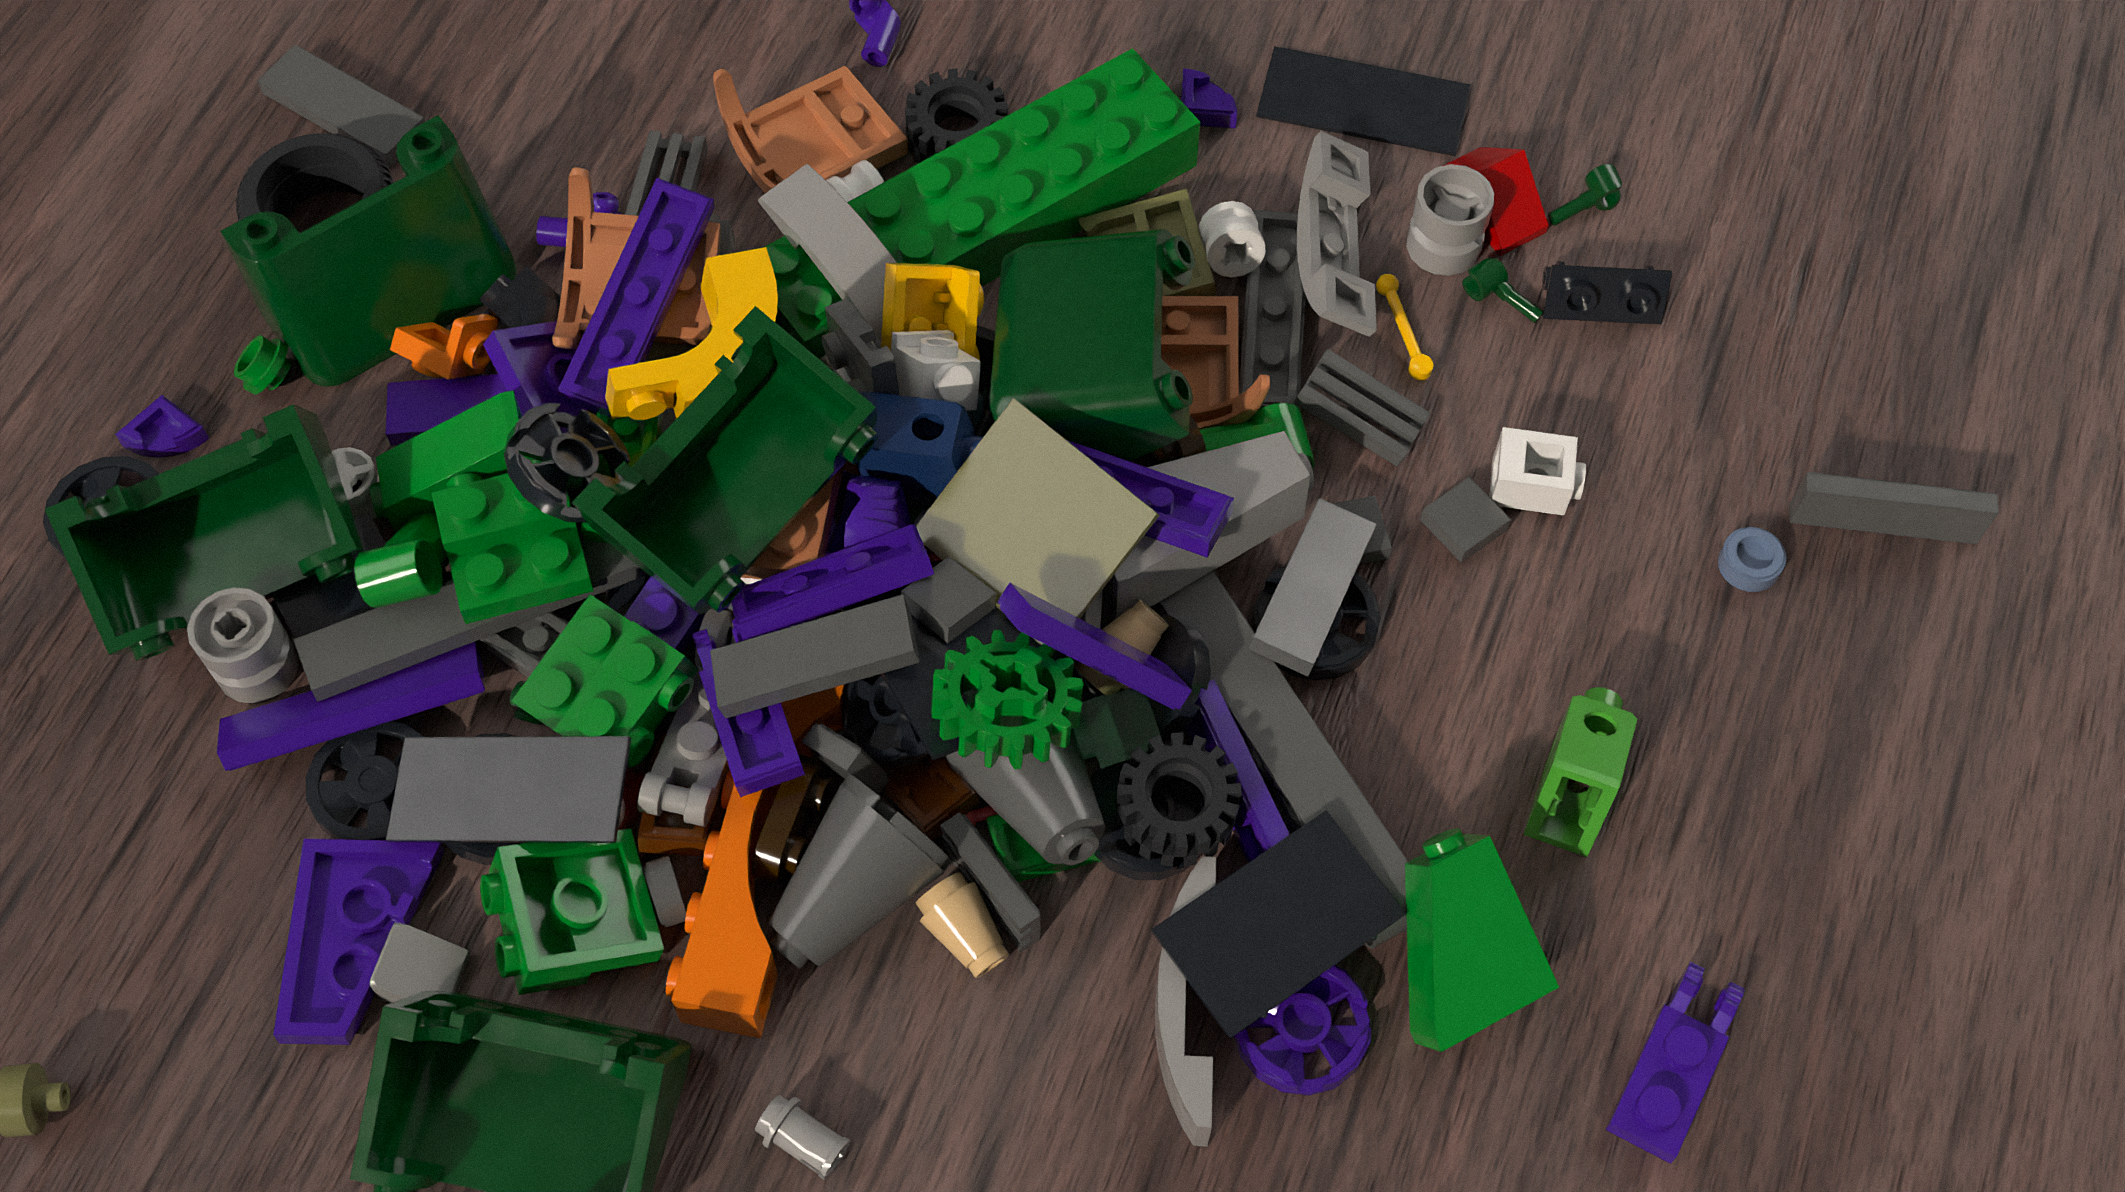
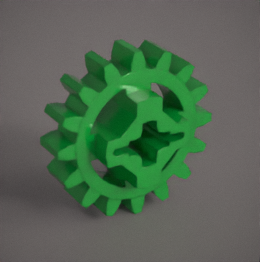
(1007, 699)

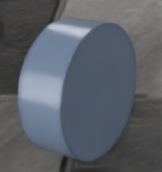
(1751, 559)

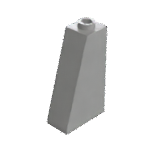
(1268, 493)

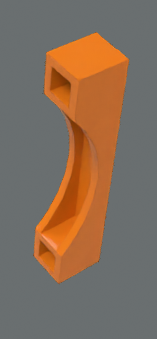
(728, 964)

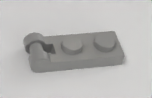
(689, 758)

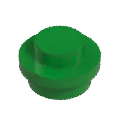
(262, 364)

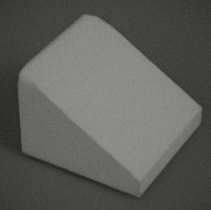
(416, 963)

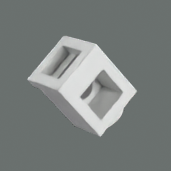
(935, 368)
(1536, 471)

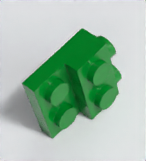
(505, 548)
(607, 680)
(569, 911)

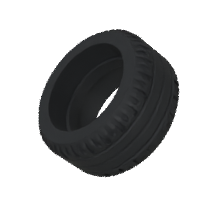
(307, 168)

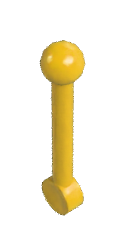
(1420, 364)

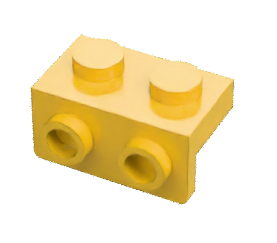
(932, 300)

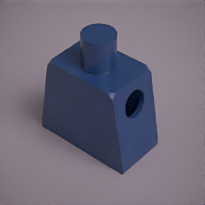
(918, 444)

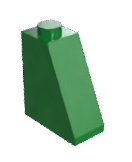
(425, 463)
(1467, 942)

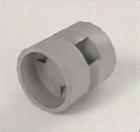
(1449, 219)
(243, 645)

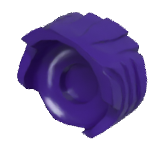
(870, 510)

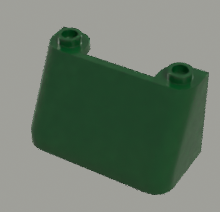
(382, 264)
(1086, 339)
(733, 467)
(229, 519)
(514, 1099)

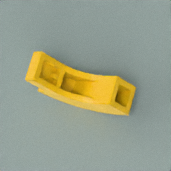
(730, 289)

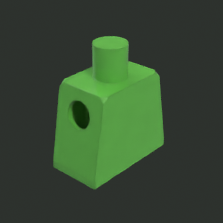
(1590, 750)

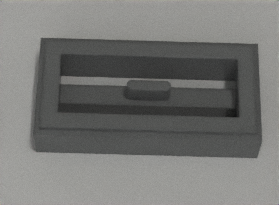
(673, 150)
(1367, 400)
(997, 886)

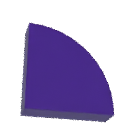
(1207, 100)
(162, 431)

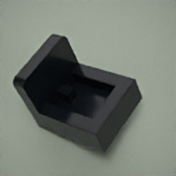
(521, 301)

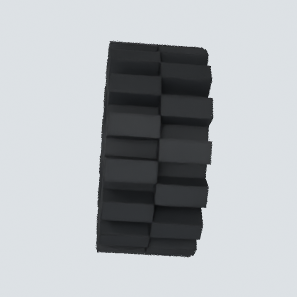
(945, 99)
(1183, 762)

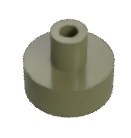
(28, 1099)

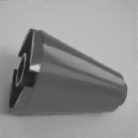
(1043, 802)
(852, 876)

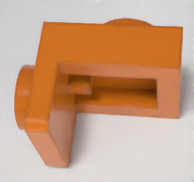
(446, 352)

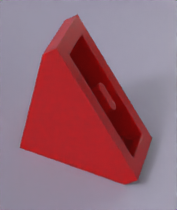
(1517, 205)

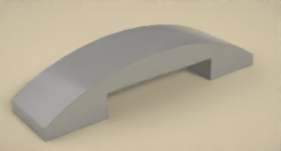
(1327, 234)
(834, 238)
(1185, 1077)

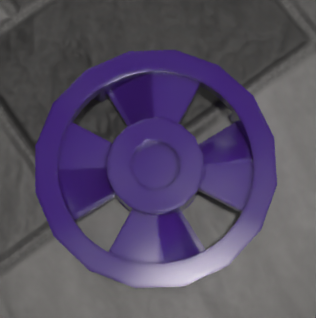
(1305, 1026)

